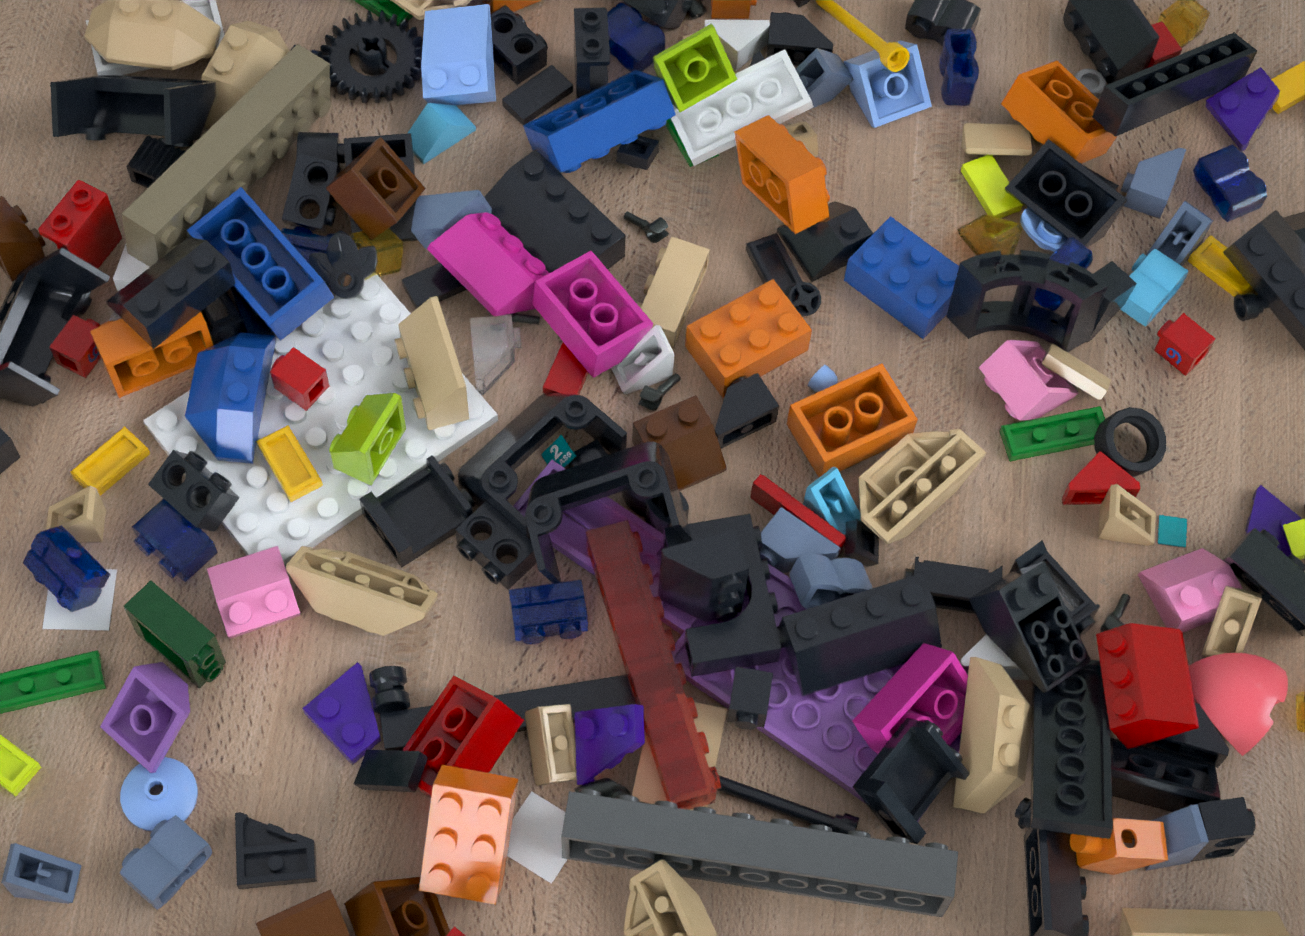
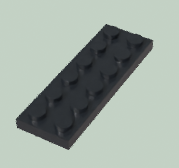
(1072, 756)

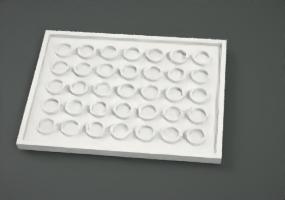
(361, 359)

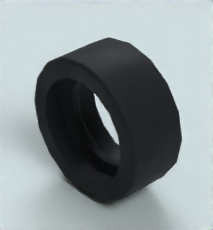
(1147, 425)

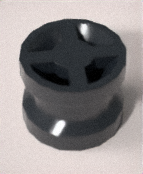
(808, 297)

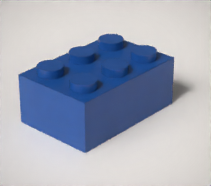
(903, 276)

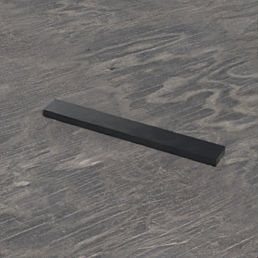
(582, 696)

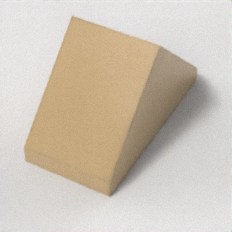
(80, 515)
(1126, 518)

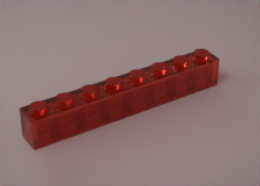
(650, 666)

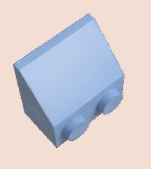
(885, 93)

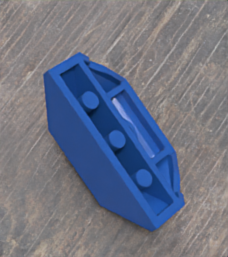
(231, 394)

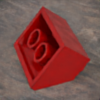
(1146, 683)
(463, 731)

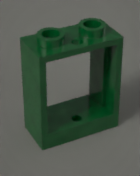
(175, 634)

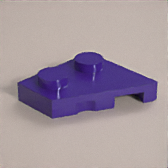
(346, 715)

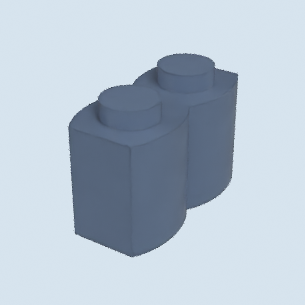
(825, 580)
(165, 861)

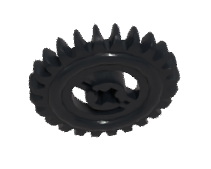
(369, 43)

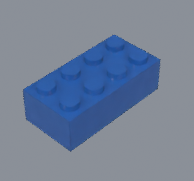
(600, 120)
(263, 263)

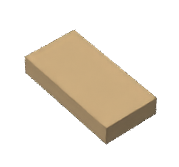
(1076, 372)

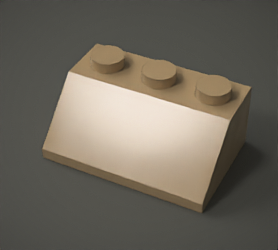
(432, 366)

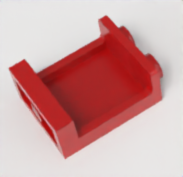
(83, 224)

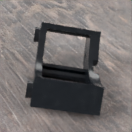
(1028, 271)

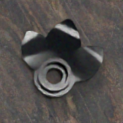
(344, 259)

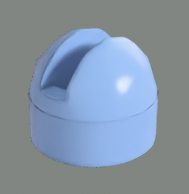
(823, 379)

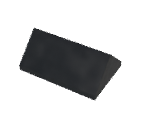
(1066, 195)
(1161, 778)

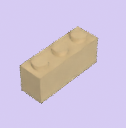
(674, 286)

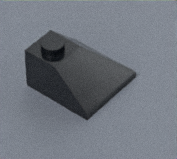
(829, 242)

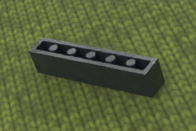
(1173, 84)

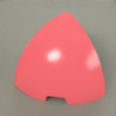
(1239, 695)

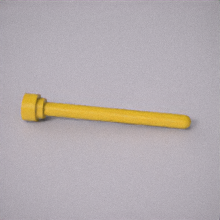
(891, 54)

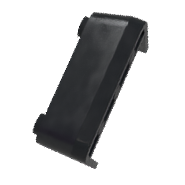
(132, 106)
(32, 318)
(640, 467)
(491, 471)

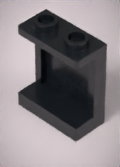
(590, 49)
(418, 512)
(909, 777)

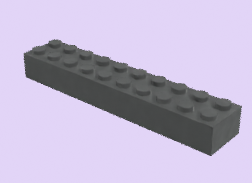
(760, 853)

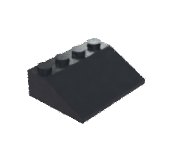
(552, 215)

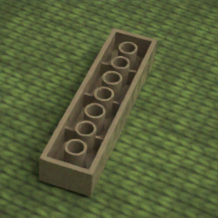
(229, 154)

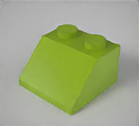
(694, 68)
(369, 437)

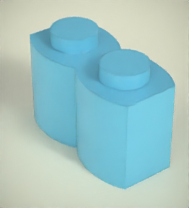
(1157, 282)

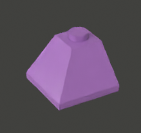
(148, 713)

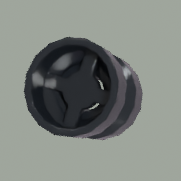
(389, 689)

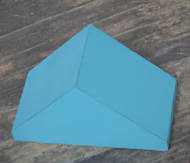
(438, 129)
(831, 500)

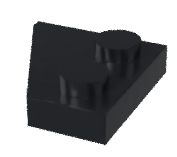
(271, 855)

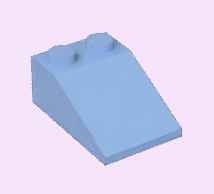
(458, 56)

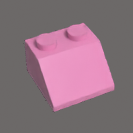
(1023, 381)
(1188, 588)
(253, 592)

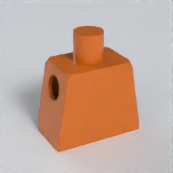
(1113, 856)

